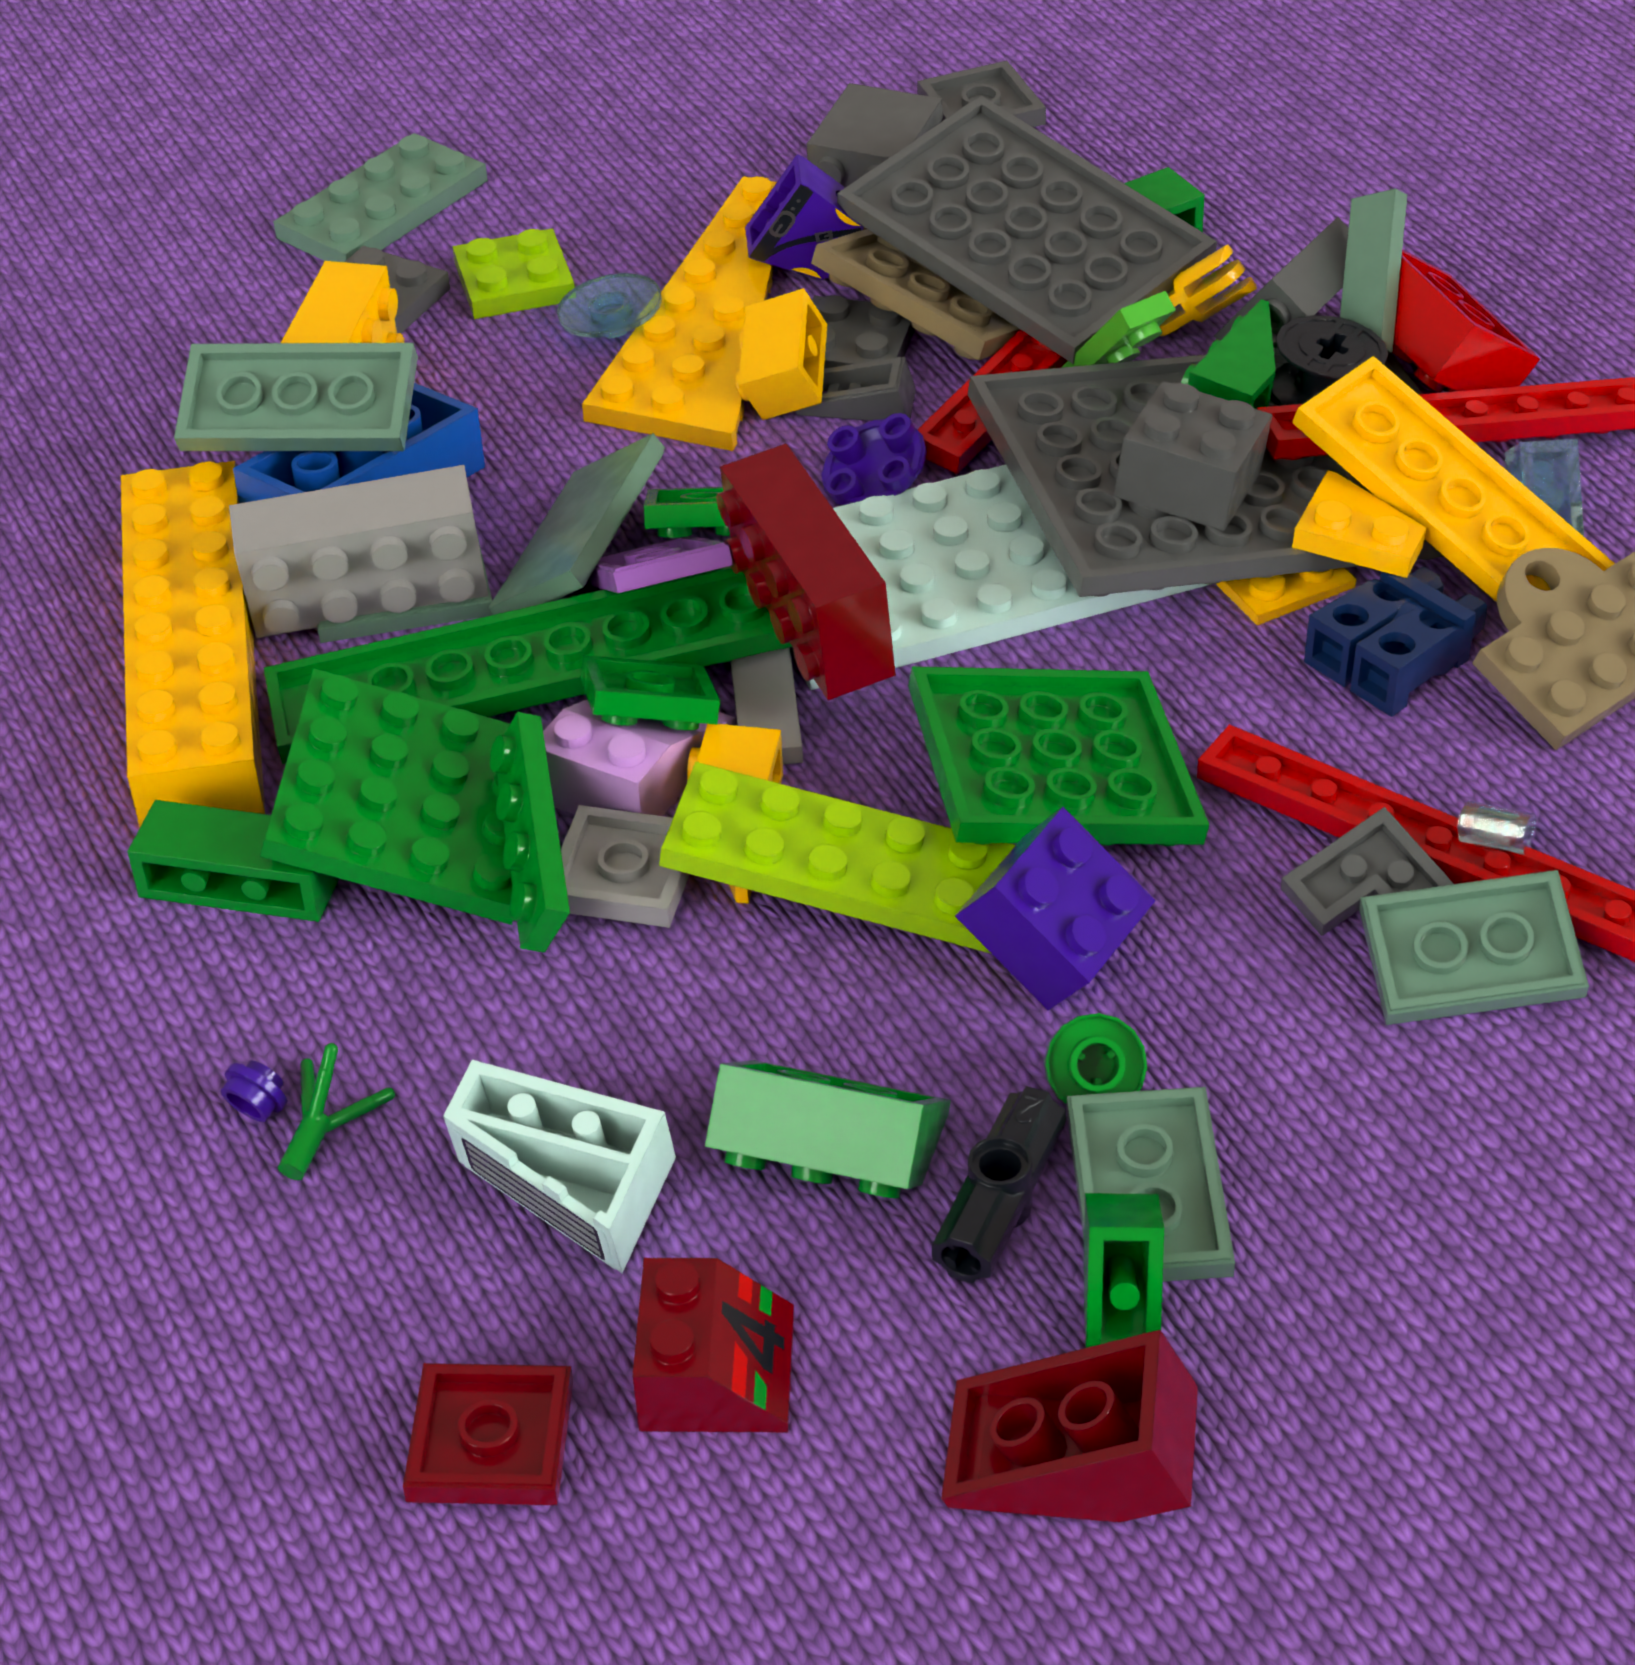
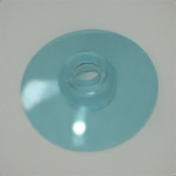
(609, 305)

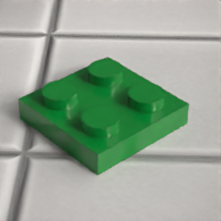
(679, 509)
(646, 689)

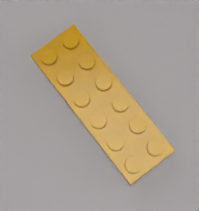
(1435, 476)

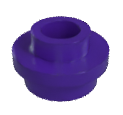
(254, 1090)

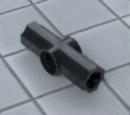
(999, 1185)

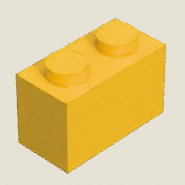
(782, 354)

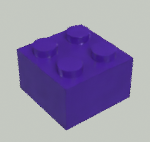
(1055, 909)

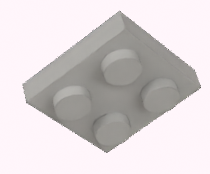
(615, 867)

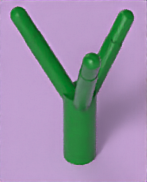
(316, 1123)

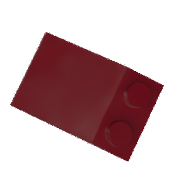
(1077, 1434)

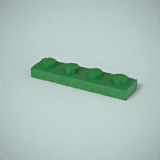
(531, 832)

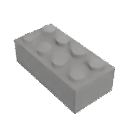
(357, 550)

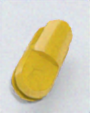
(1197, 293)

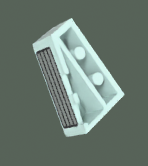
(564, 1154)

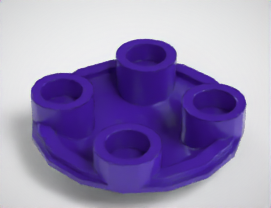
(873, 459)

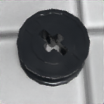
(1320, 354)

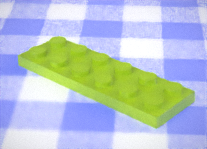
(827, 853)

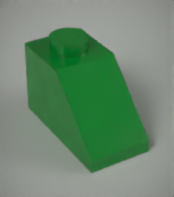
(1122, 1266)

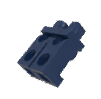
(1393, 636)

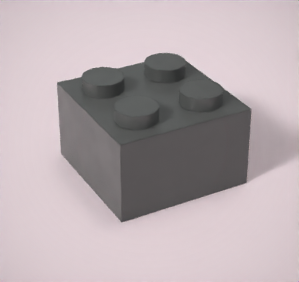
(1192, 454)

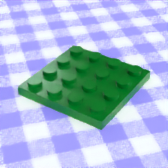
(1040, 740)
(393, 797)

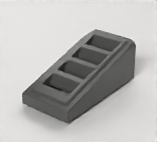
(866, 391)

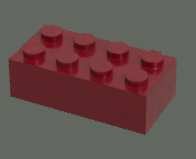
(807, 572)

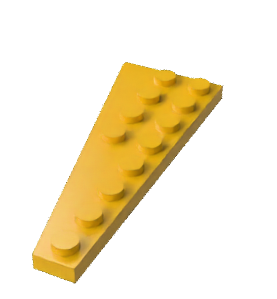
(683, 361)

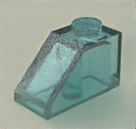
(1552, 474)

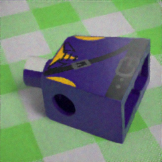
(798, 217)

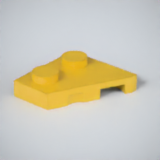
(1358, 528)

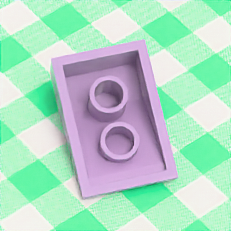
(618, 765)

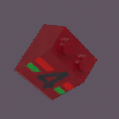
(711, 1350)

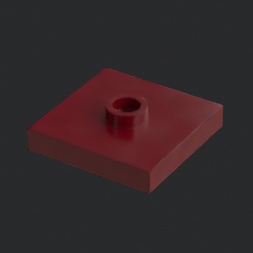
(489, 1434)

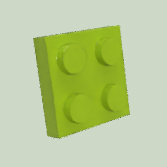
(512, 272)

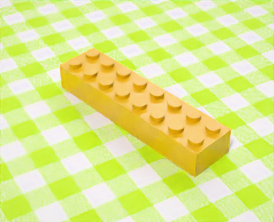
(187, 644)

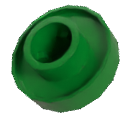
(1094, 1057)

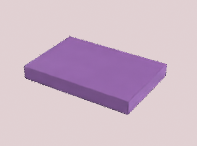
(659, 563)

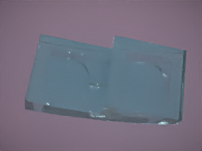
(1496, 827)

